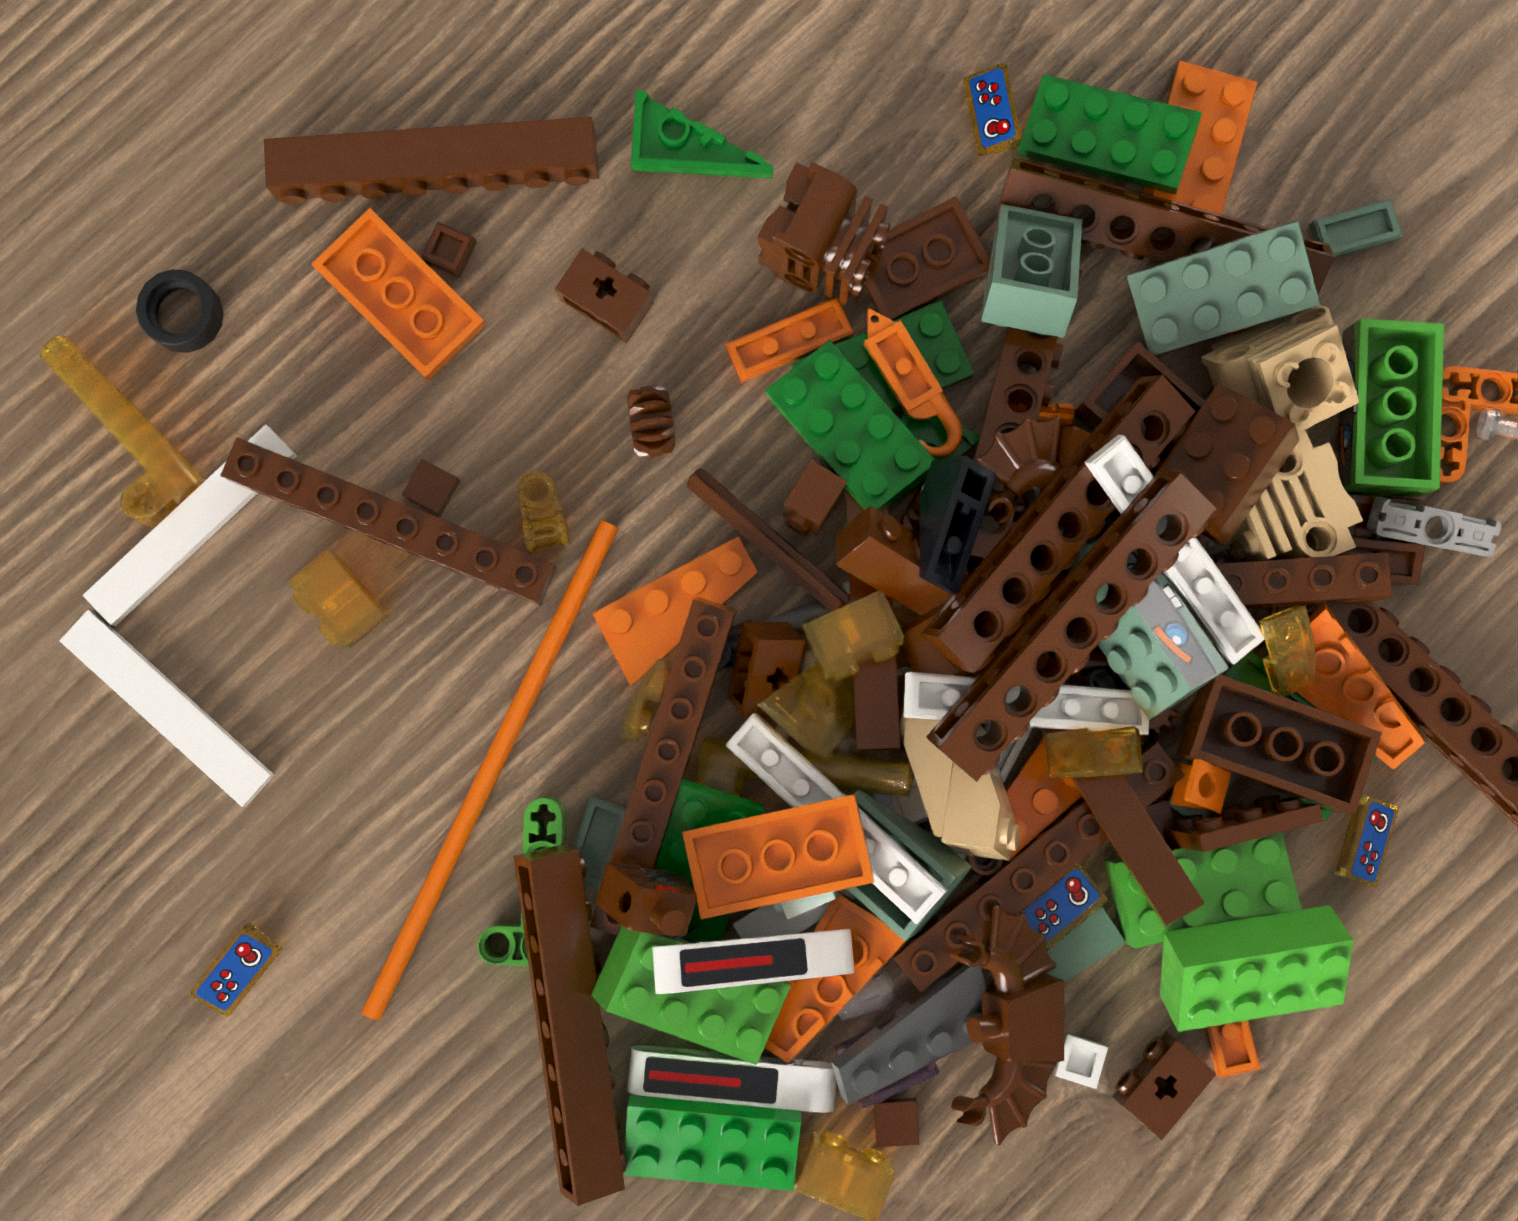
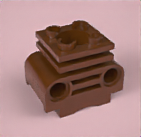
(822, 235)

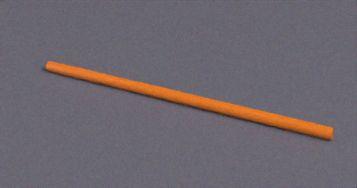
(489, 772)

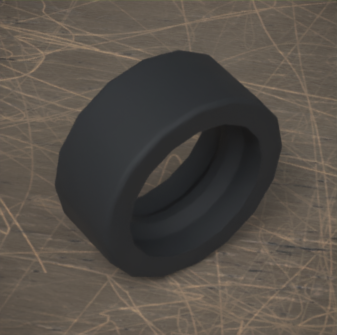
(161, 286)

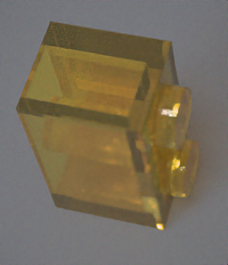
(337, 600)
(854, 635)
(844, 1175)

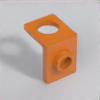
(1201, 787)

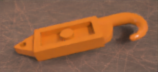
(911, 379)

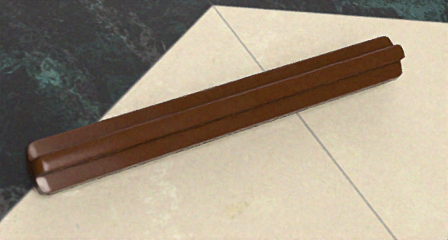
(768, 540)

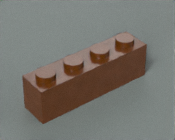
(888, 559)

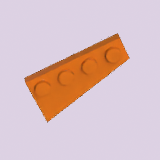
(652, 618)
(1355, 691)
(1037, 796)
(816, 1001)

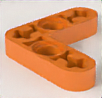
(1458, 407)

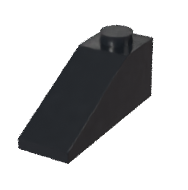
(950, 519)

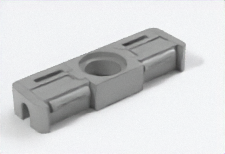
(1409, 523)

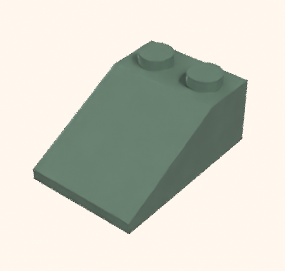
(1033, 271)
(925, 848)

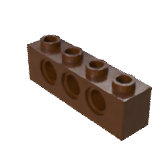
(1310, 580)

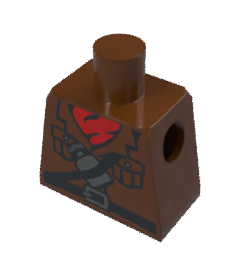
(657, 900)

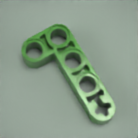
(514, 930)

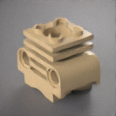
(1288, 366)
(1300, 510)

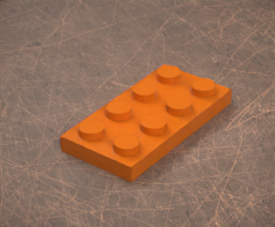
(1214, 152)
(399, 294)
(778, 856)

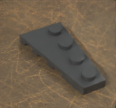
(914, 1037)

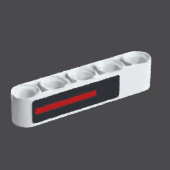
(752, 961)
(729, 1080)

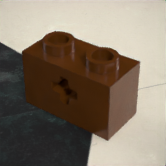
(616, 314)
(812, 499)
(764, 661)
(1185, 1079)

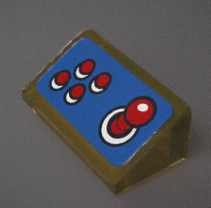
(992, 110)
(1367, 841)
(1064, 905)
(235, 970)

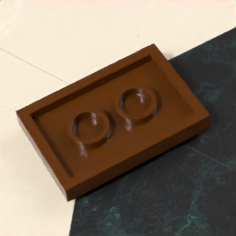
(926, 260)
(1239, 825)

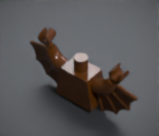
(1030, 460)
(1018, 1023)

